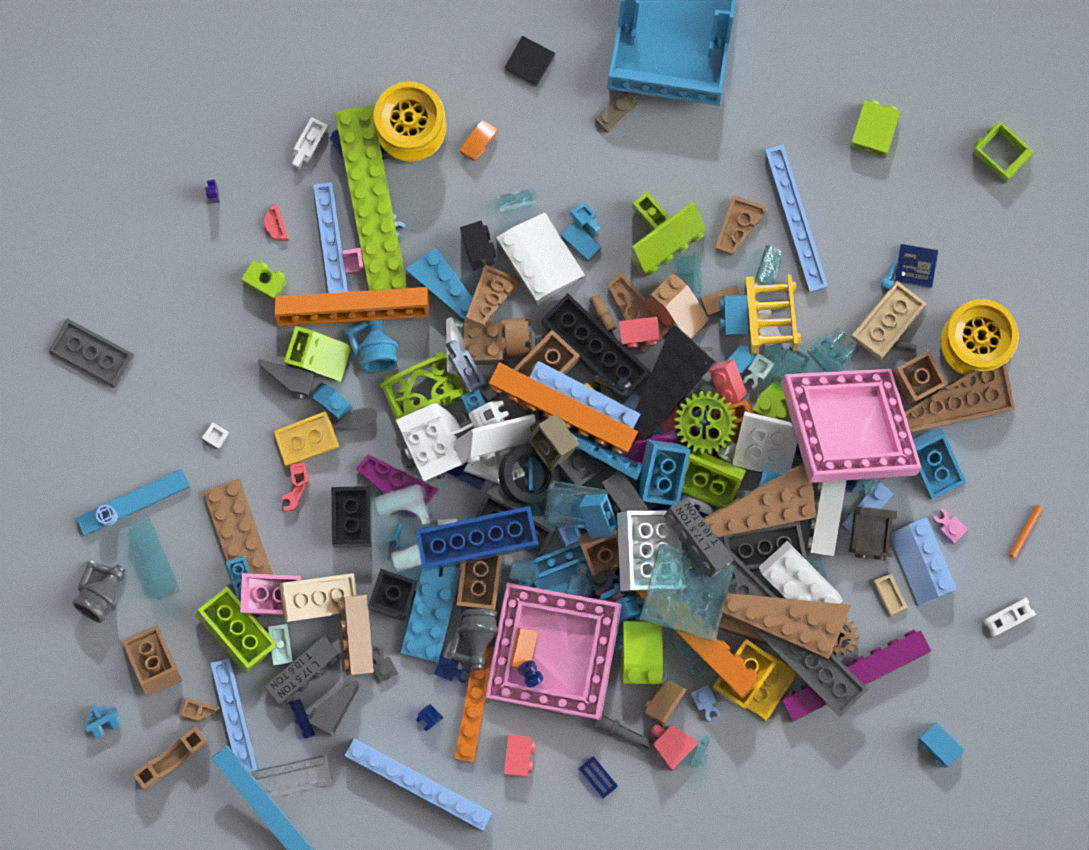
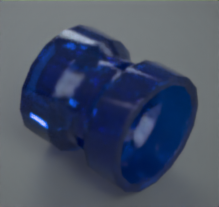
(529, 672)

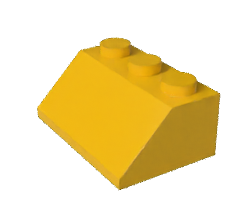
(755, 659)

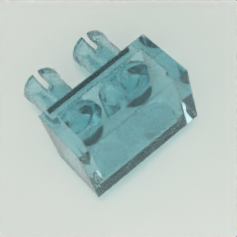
(828, 353)

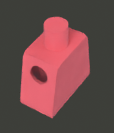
(672, 744)

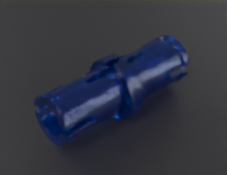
(302, 719)

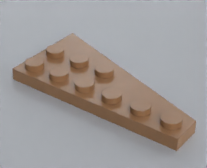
(965, 399)

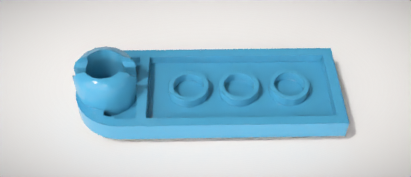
(430, 613)

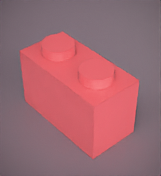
(640, 331)
(728, 381)
(518, 755)

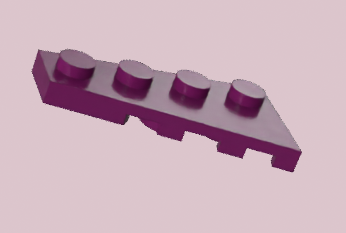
(638, 447)
(390, 478)

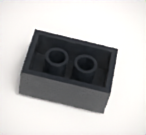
(351, 516)

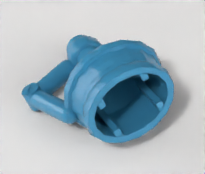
(377, 350)

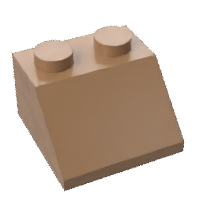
(600, 552)

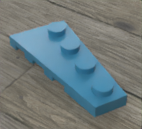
(608, 456)

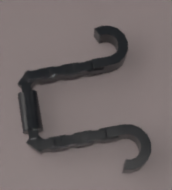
(623, 387)

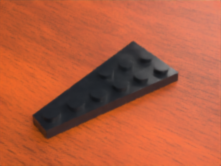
(672, 378)

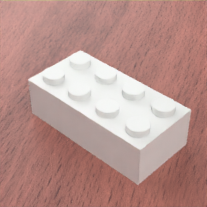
(796, 577)

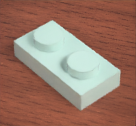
(282, 652)

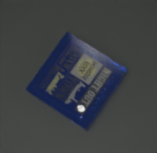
(916, 265)

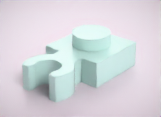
(760, 368)

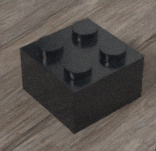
(477, 245)
(392, 594)

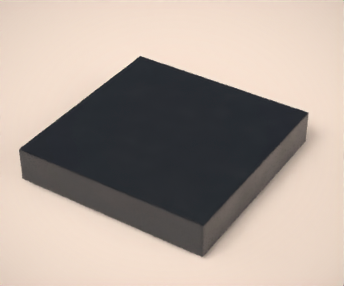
(529, 60)

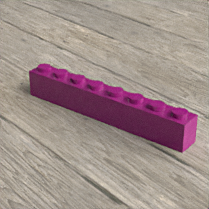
(864, 669)

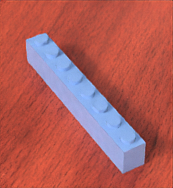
(418, 784)

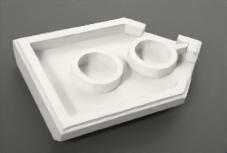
(489, 469)

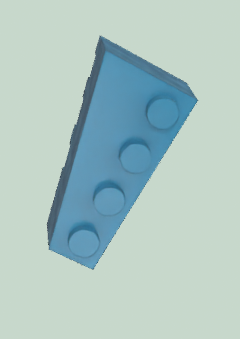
(442, 283)

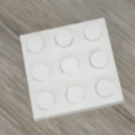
(765, 444)

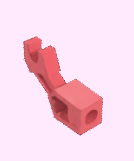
(294, 497)

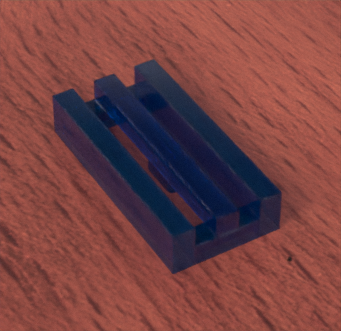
(587, 764)

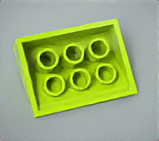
(667, 240)

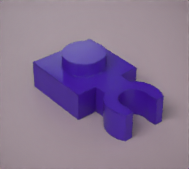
(212, 191)

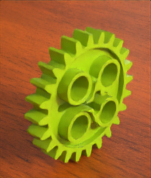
(723, 424)

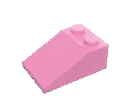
(262, 593)

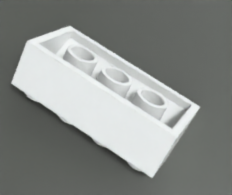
(494, 439)

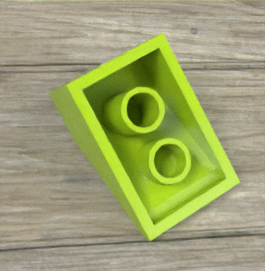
(641, 653)

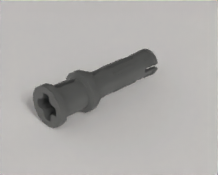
(614, 728)

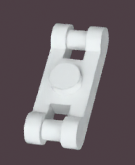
(1009, 617)

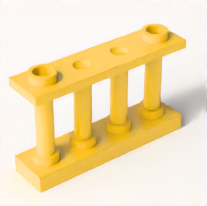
(756, 323)

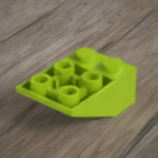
(317, 354)

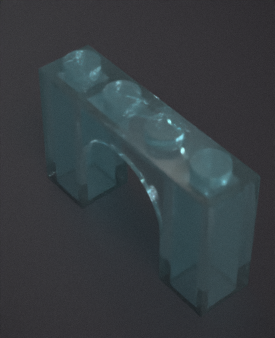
(409, 499)

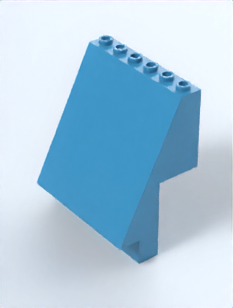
(672, 48)

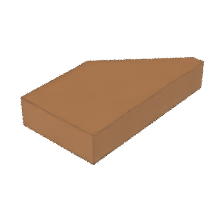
(197, 710)

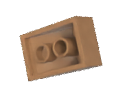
(677, 304)
(152, 661)
(664, 702)

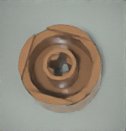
(517, 337)

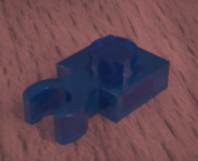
(448, 669)

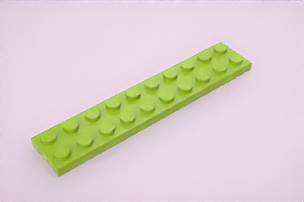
(370, 199)

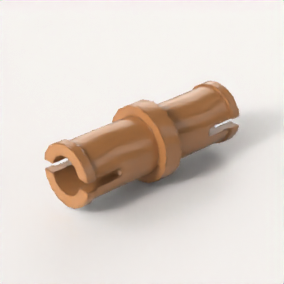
(602, 313)

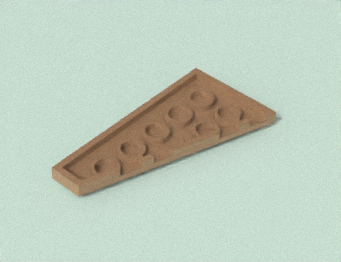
(771, 504)
(799, 622)

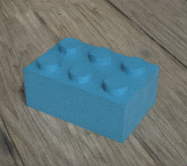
(663, 472)

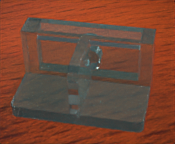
(690, 271)

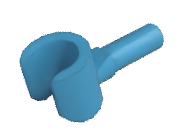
(887, 283)
(396, 536)

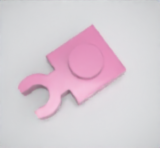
(952, 529)

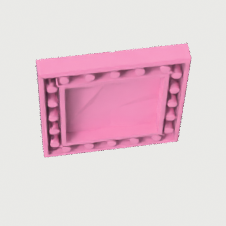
(850, 425)
(570, 650)

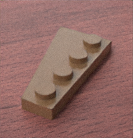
(490, 293)
(632, 303)

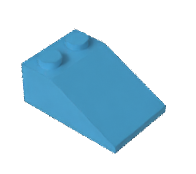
(938, 463)

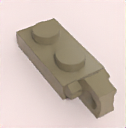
(617, 110)

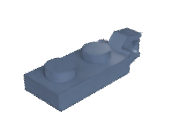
(464, 366)

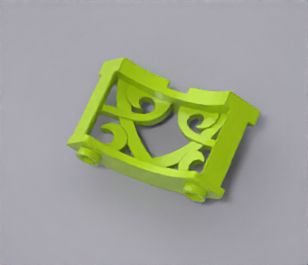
(449, 396)

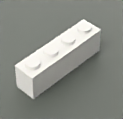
(828, 517)

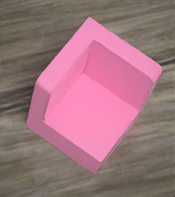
(353, 260)

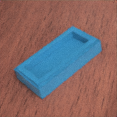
(581, 241)

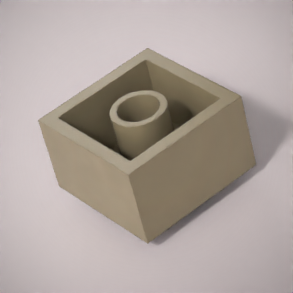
(553, 441)

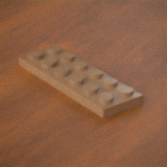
(237, 526)

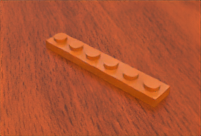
(473, 709)

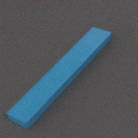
(137, 500)

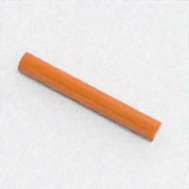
(1025, 531)

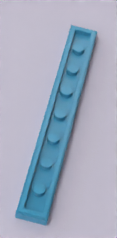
(259, 800)

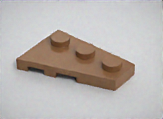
(738, 223)

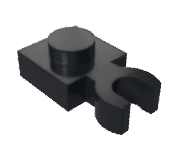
(604, 582)

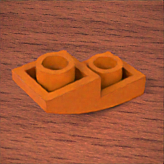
(478, 140)

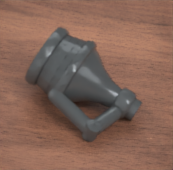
(98, 598)
(478, 629)

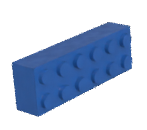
(477, 538)

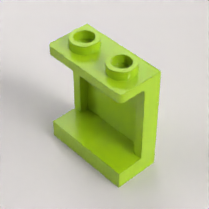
(875, 128)

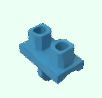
(94, 724)

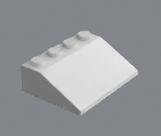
(539, 257)
(638, 545)

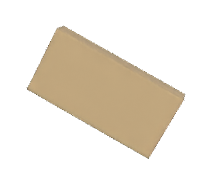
(890, 594)

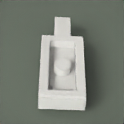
(308, 142)

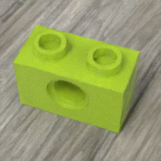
(650, 211)
(256, 272)

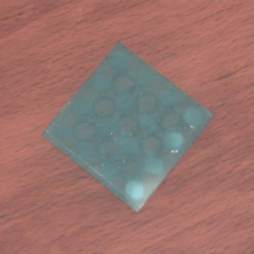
(684, 595)

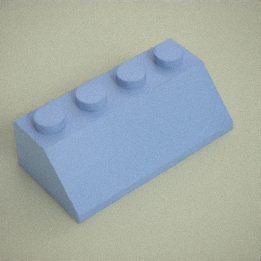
(922, 561)

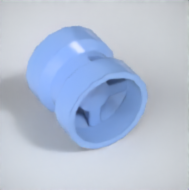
(106, 515)

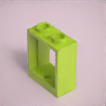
(1017, 143)

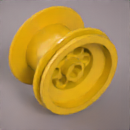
(403, 100)
(990, 316)

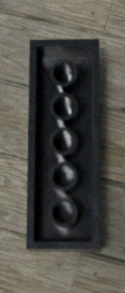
(596, 346)

